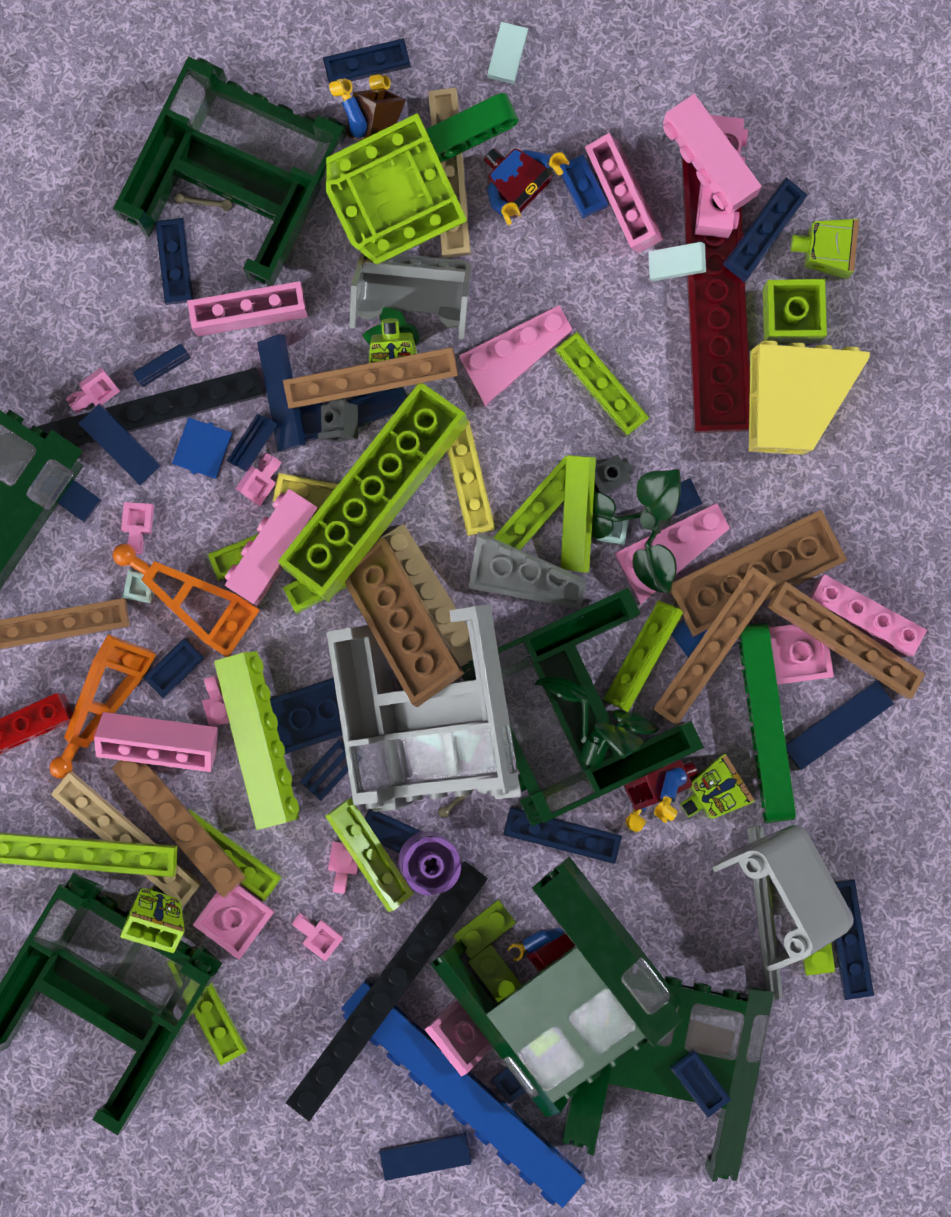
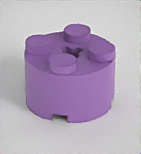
(429, 879)

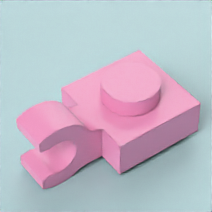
(95, 388)
(257, 482)
(137, 520)
(214, 706)
(343, 864)
(320, 938)

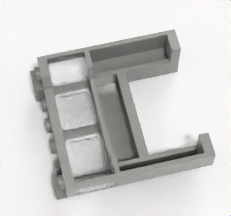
(444, 745)

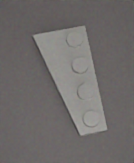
(518, 574)

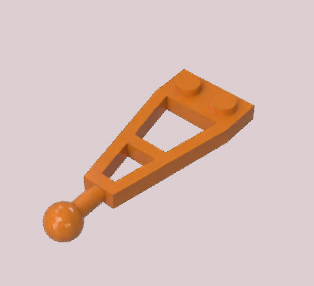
(230, 626)
(114, 654)

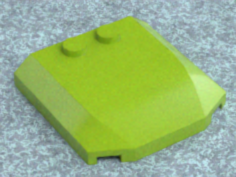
(392, 191)

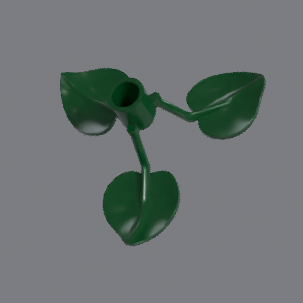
(661, 494)
(598, 742)

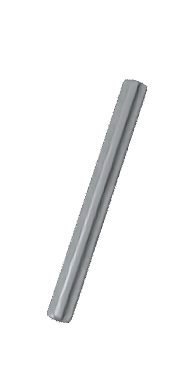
(766, 923)

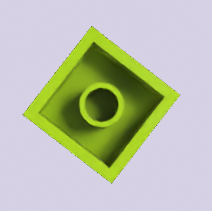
(794, 311)

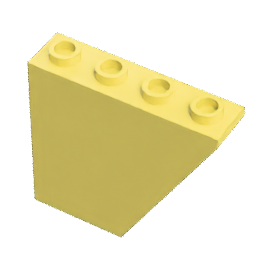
(797, 393)

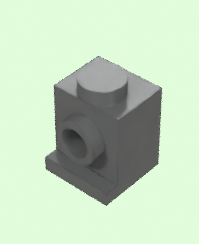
(339, 421)
(604, 483)

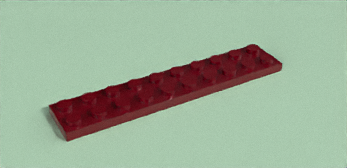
(716, 326)

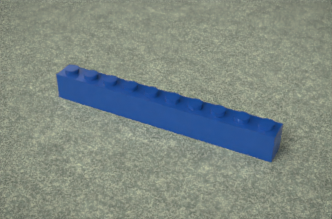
(474, 1104)

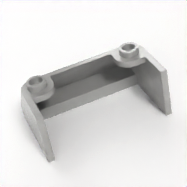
(412, 285)
(803, 886)

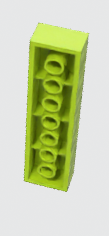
(373, 491)

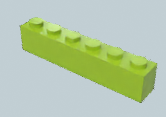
(257, 739)

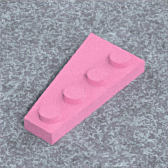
(506, 357)
(684, 539)

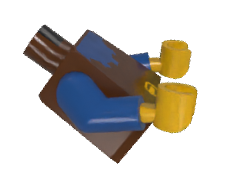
(368, 109)

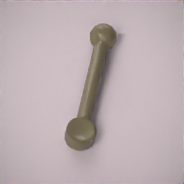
(226, 204)
(444, 811)

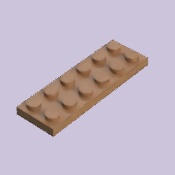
(786, 555)
(402, 624)

